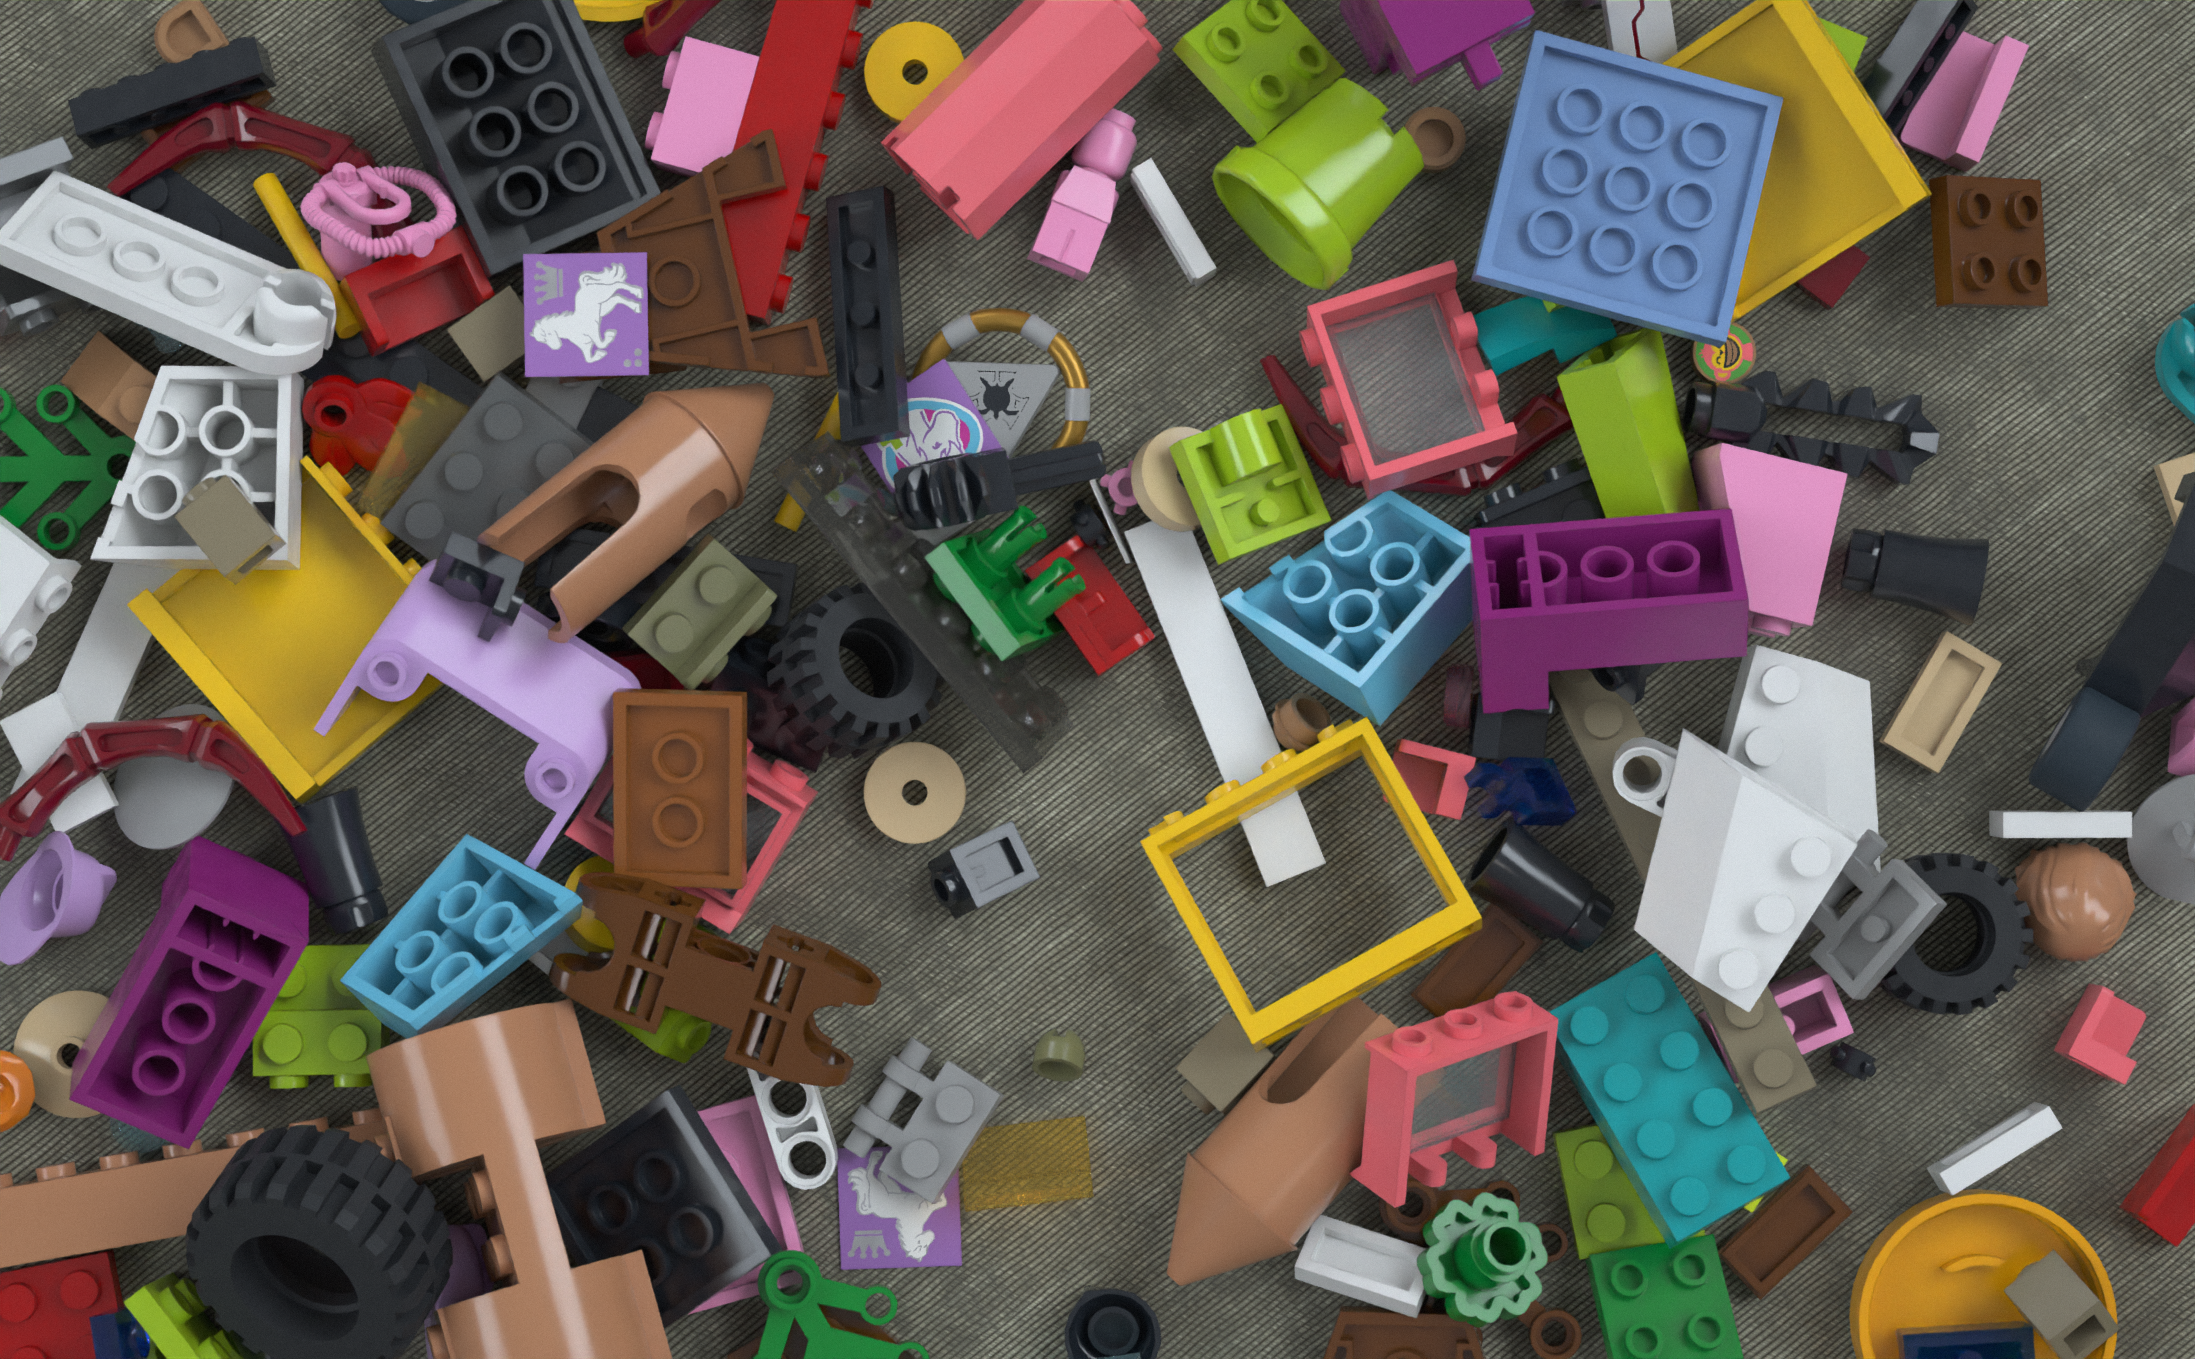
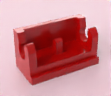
(1100, 617)

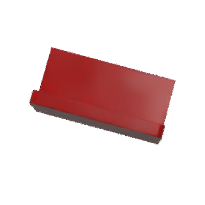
(2166, 1190)

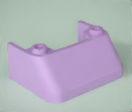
(534, 684)

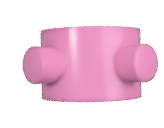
(1120, 489)

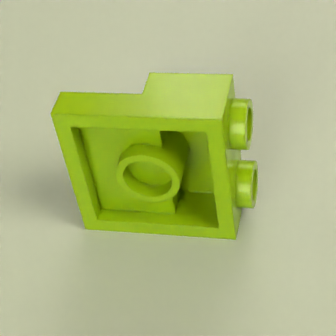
(318, 1024)

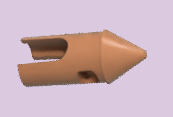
(653, 479)
(1278, 1150)

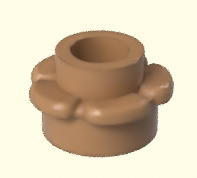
(1299, 721)

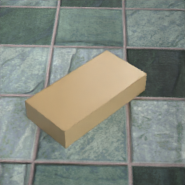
(1940, 702)

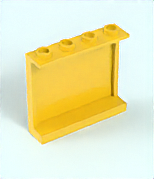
(1832, 156)
(288, 638)

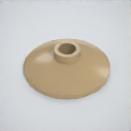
(40, 1044)

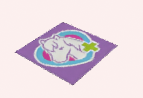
(940, 423)

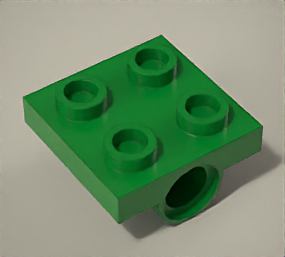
(1664, 1302)

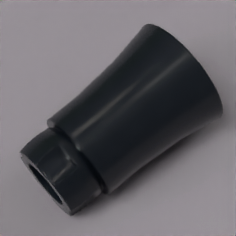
(1918, 571)
(338, 861)
(1538, 888)

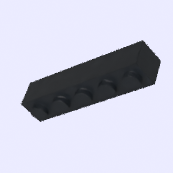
(1916, 56)
(171, 92)

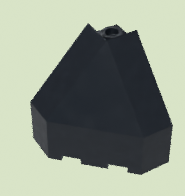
(2153, 648)

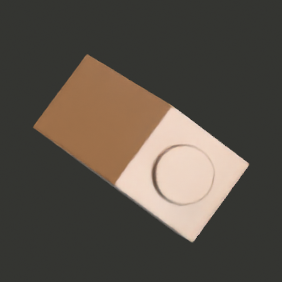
(112, 383)

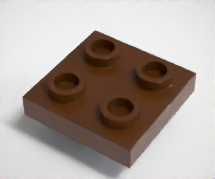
(1988, 242)

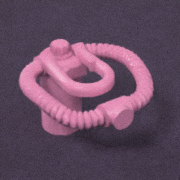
(344, 216)

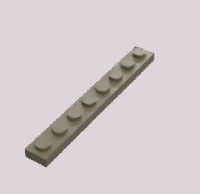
(1753, 1041)

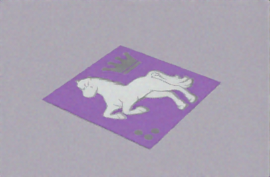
(585, 314)
(889, 1223)

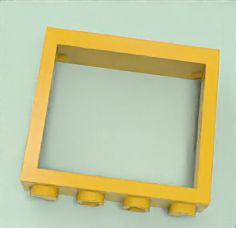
(1280, 778)

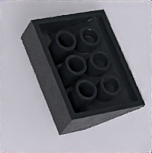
(516, 125)

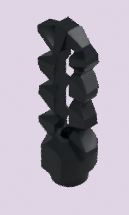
(1739, 412)

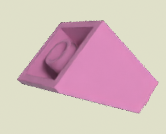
(1782, 527)

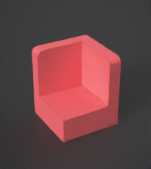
(1434, 777)
(2102, 1034)

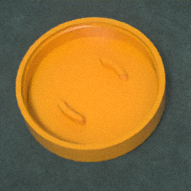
(1951, 1267)

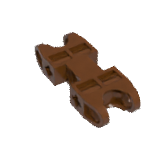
(714, 979)

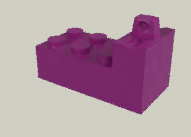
(1434, 34)
(1602, 598)
(193, 992)

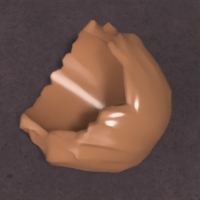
(2074, 899)

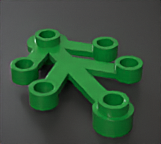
(49, 469)
(823, 1340)

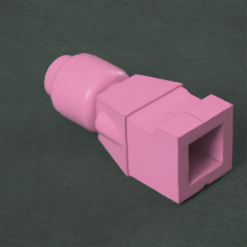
(1085, 197)

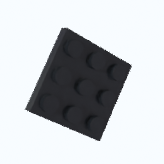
(663, 1191)

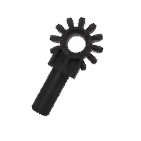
(987, 482)

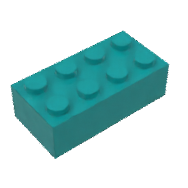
(1664, 1101)

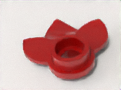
(361, 430)

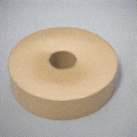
(1157, 485)
(885, 792)

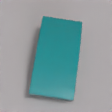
(1526, 329)

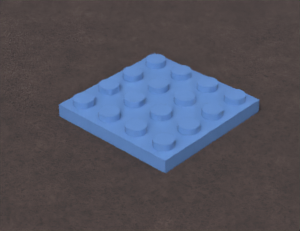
(1627, 189)

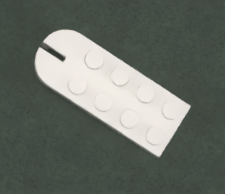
(170, 277)

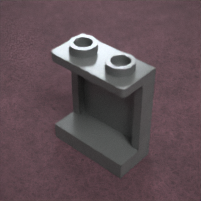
(23, 300)

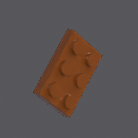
(680, 786)

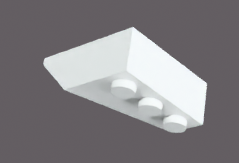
(199, 428)
(1806, 734)
(1735, 872)

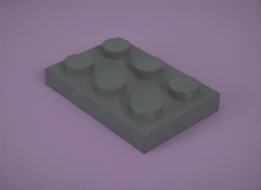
(483, 468)

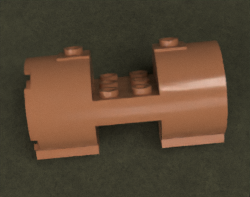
(486, 1103)

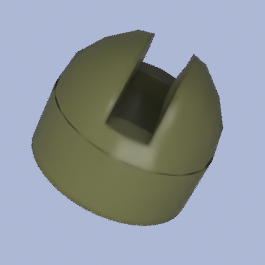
(1059, 1056)

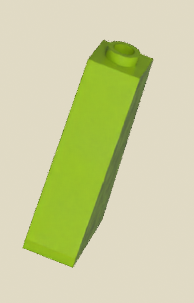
(1630, 426)

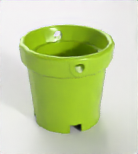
(1318, 182)

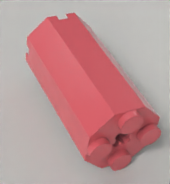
(1021, 104)

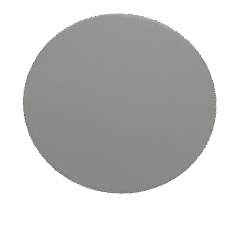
(169, 799)
(2165, 840)

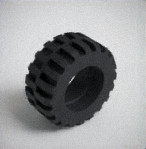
(347, 1202)

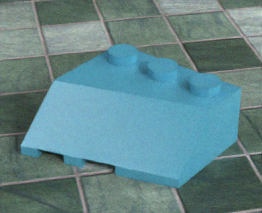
(1365, 604)
(459, 938)

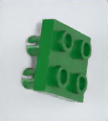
(1005, 607)

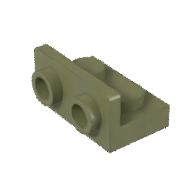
(701, 613)

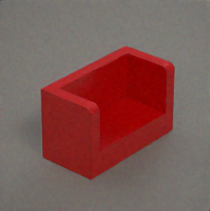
(414, 294)

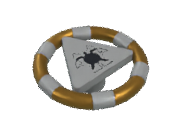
(1014, 392)

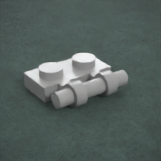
(1878, 925)
(939, 1131)

